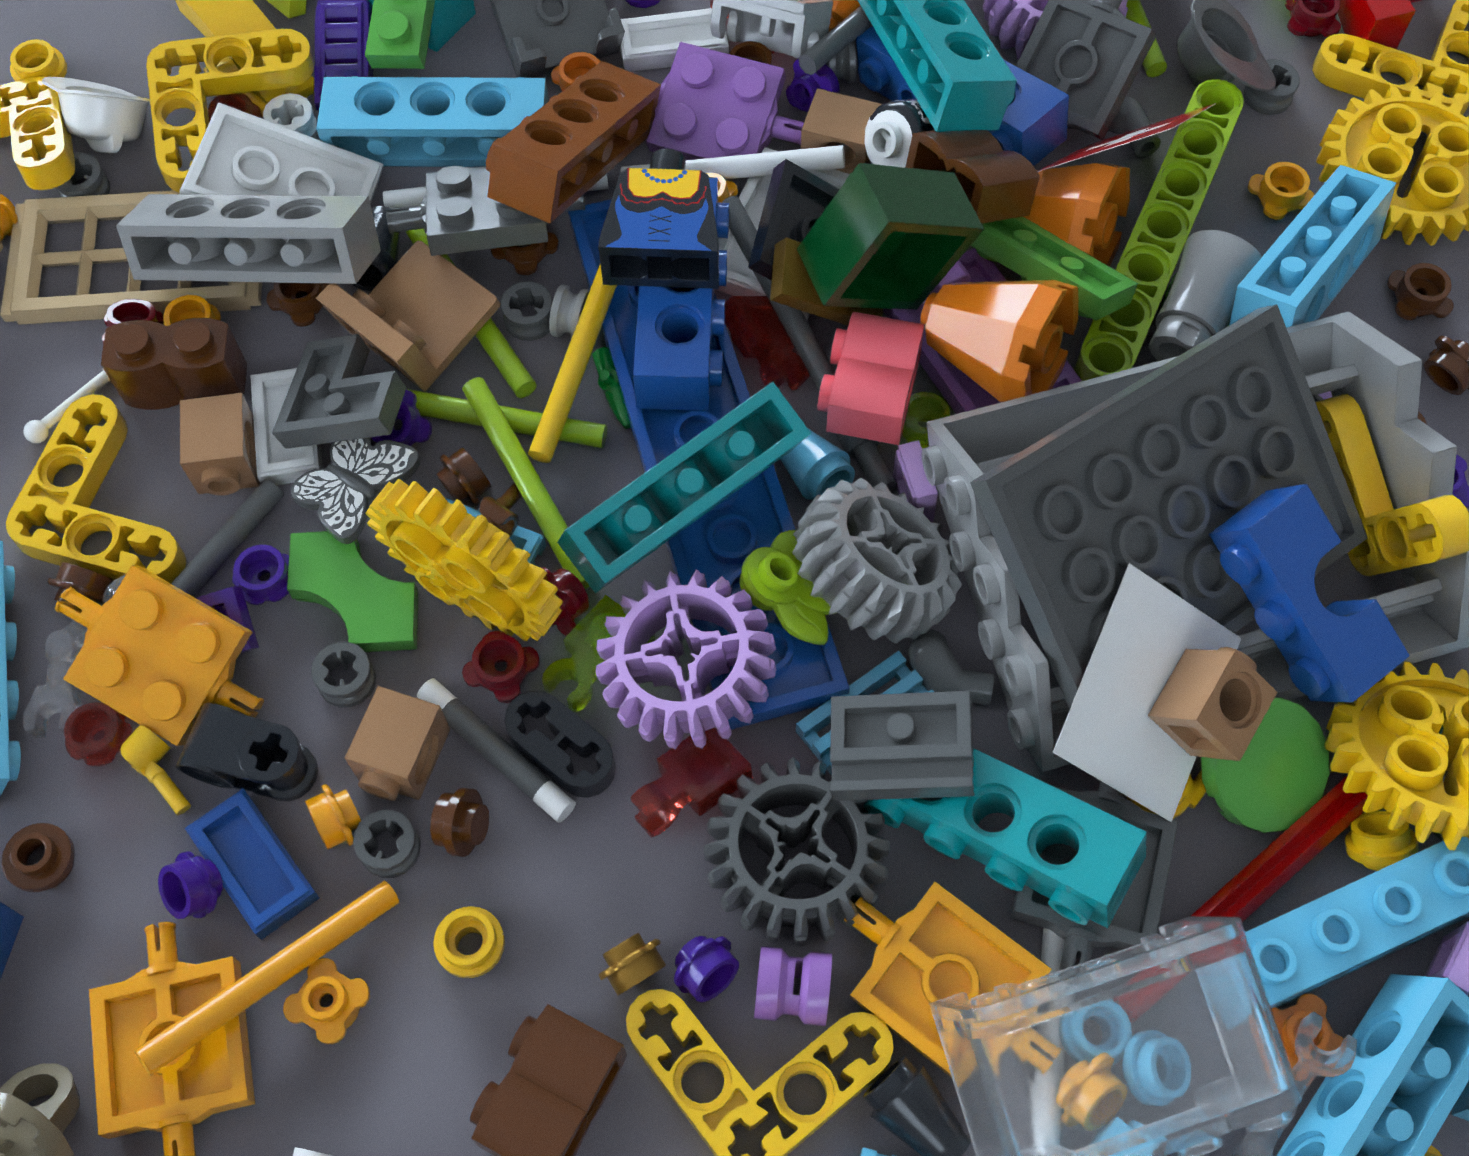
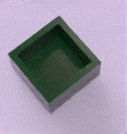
(889, 237)

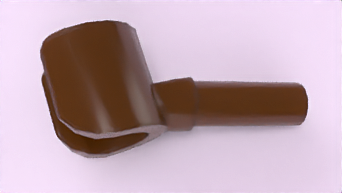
(499, 511)

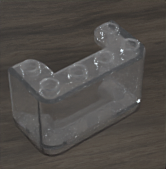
(1123, 1051)

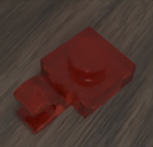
(690, 778)

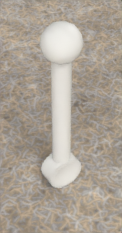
(38, 430)

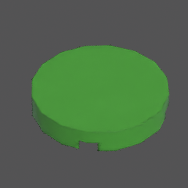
(1278, 774)

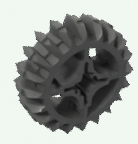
(816, 868)

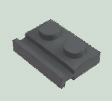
(902, 746)

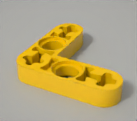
(1435, 75)
(191, 88)
(37, 130)
(69, 505)
(1395, 537)
(737, 1100)

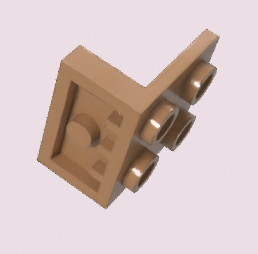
(415, 314)

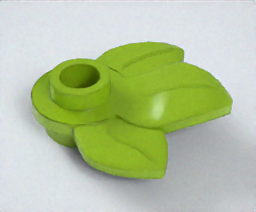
(774, 584)

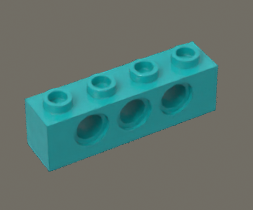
(945, 61)
(683, 487)
(1042, 816)

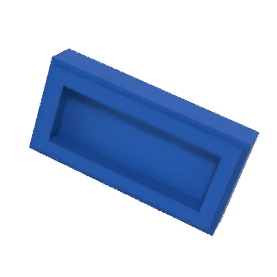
(252, 864)

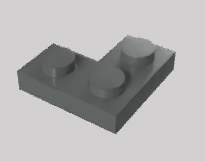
(333, 400)

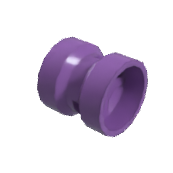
(776, 985)

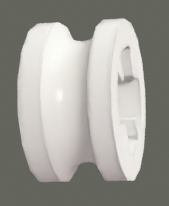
(295, 107)

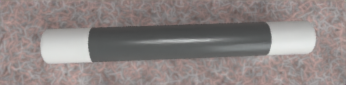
(498, 752)

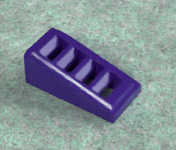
(340, 23)

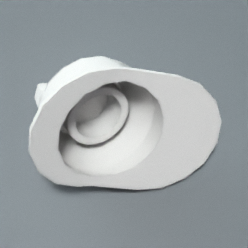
(99, 112)

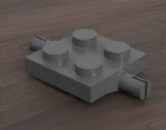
(1089, 55)
(464, 219)
(1143, 902)

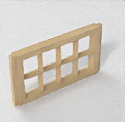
(28, 257)

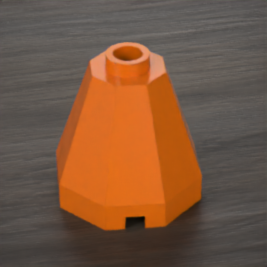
(1083, 206)
(1003, 332)

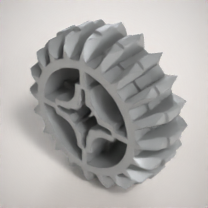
(876, 560)

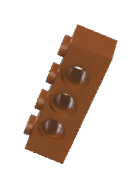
(571, 141)

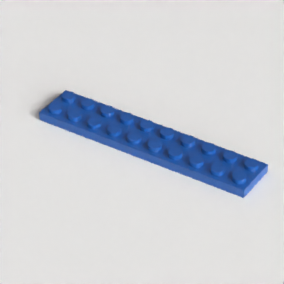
(741, 523)

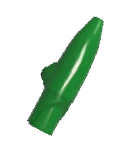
(610, 385)

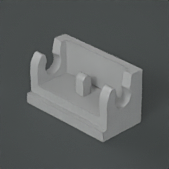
(778, 24)

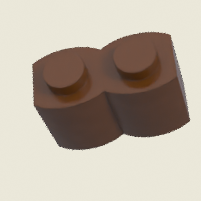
(995, 180)
(164, 364)
(551, 1089)

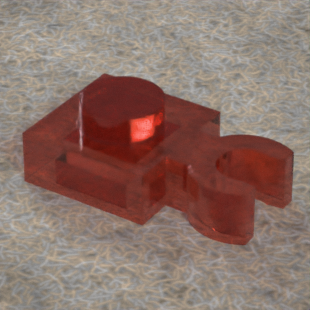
(762, 336)

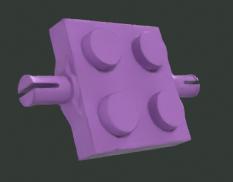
(719, 106)

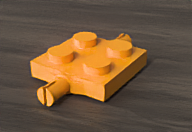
(157, 654)
(931, 956)
(193, 1086)

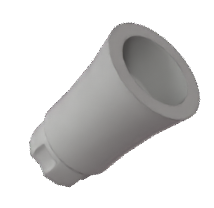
(1202, 291)

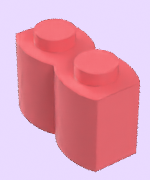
(873, 377)

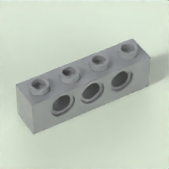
(250, 238)

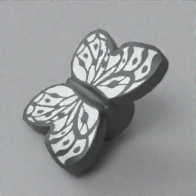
(353, 482)

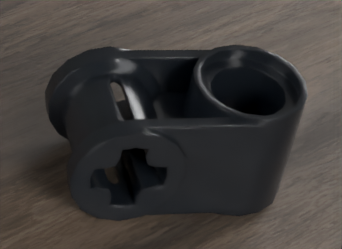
(248, 754)

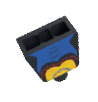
(661, 227)

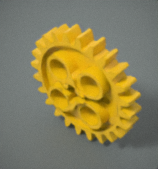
(1380, 140)
(464, 560)
(1399, 759)

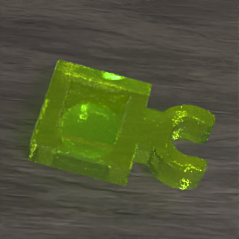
(582, 645)

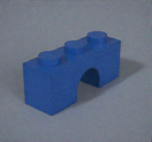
(1274, 556)

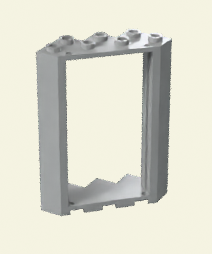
(1336, 356)

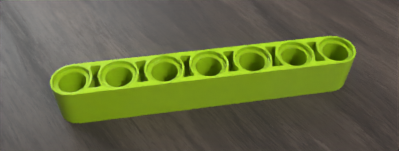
(1163, 228)

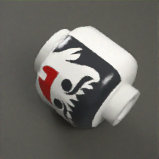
(896, 124)

